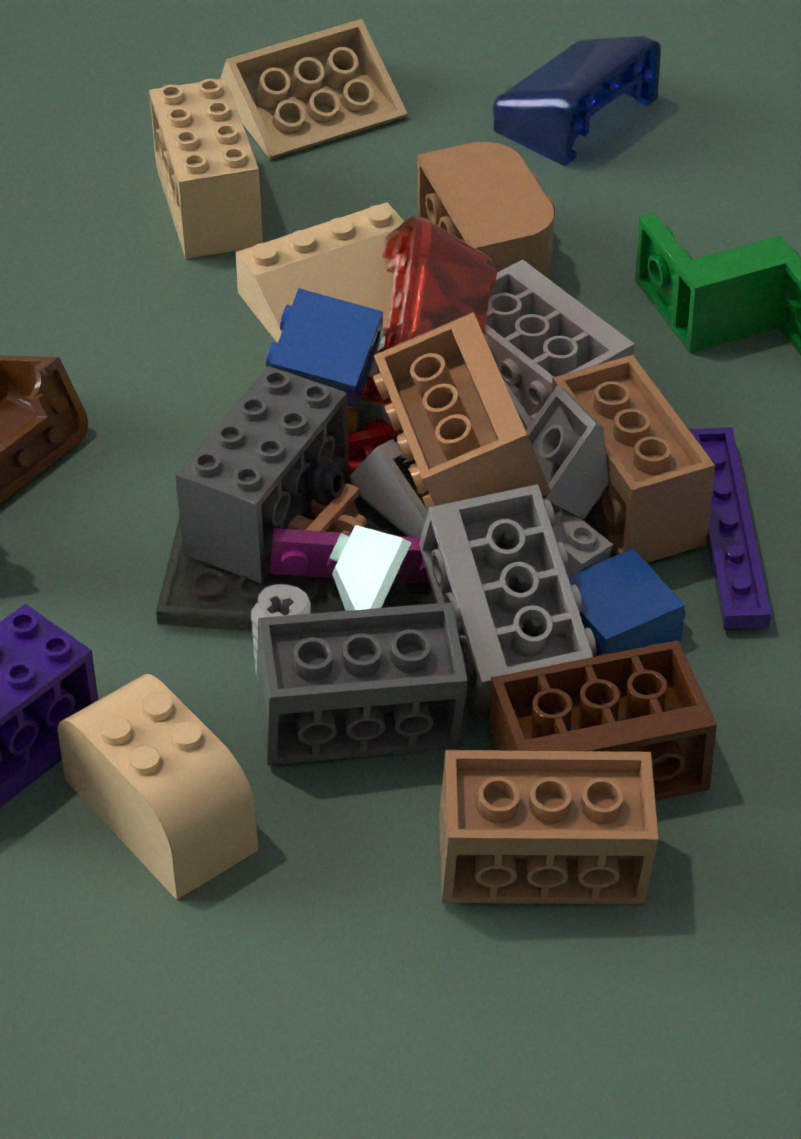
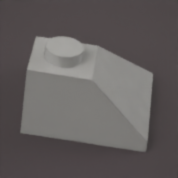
(570, 453)

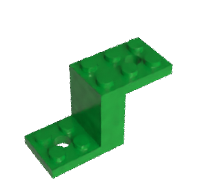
(720, 293)

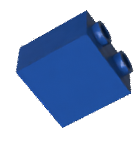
(328, 342)
(627, 604)

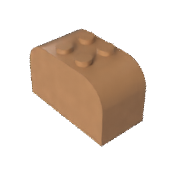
(489, 202)

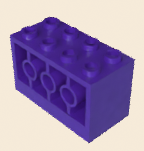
(41, 683)

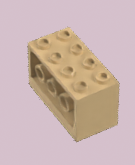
(206, 168)

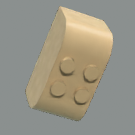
(161, 783)

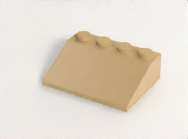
(312, 89)
(328, 259)

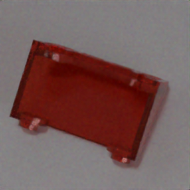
(432, 284)

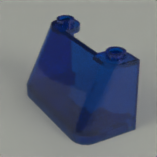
(561, 96)

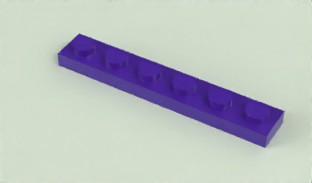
(732, 537)

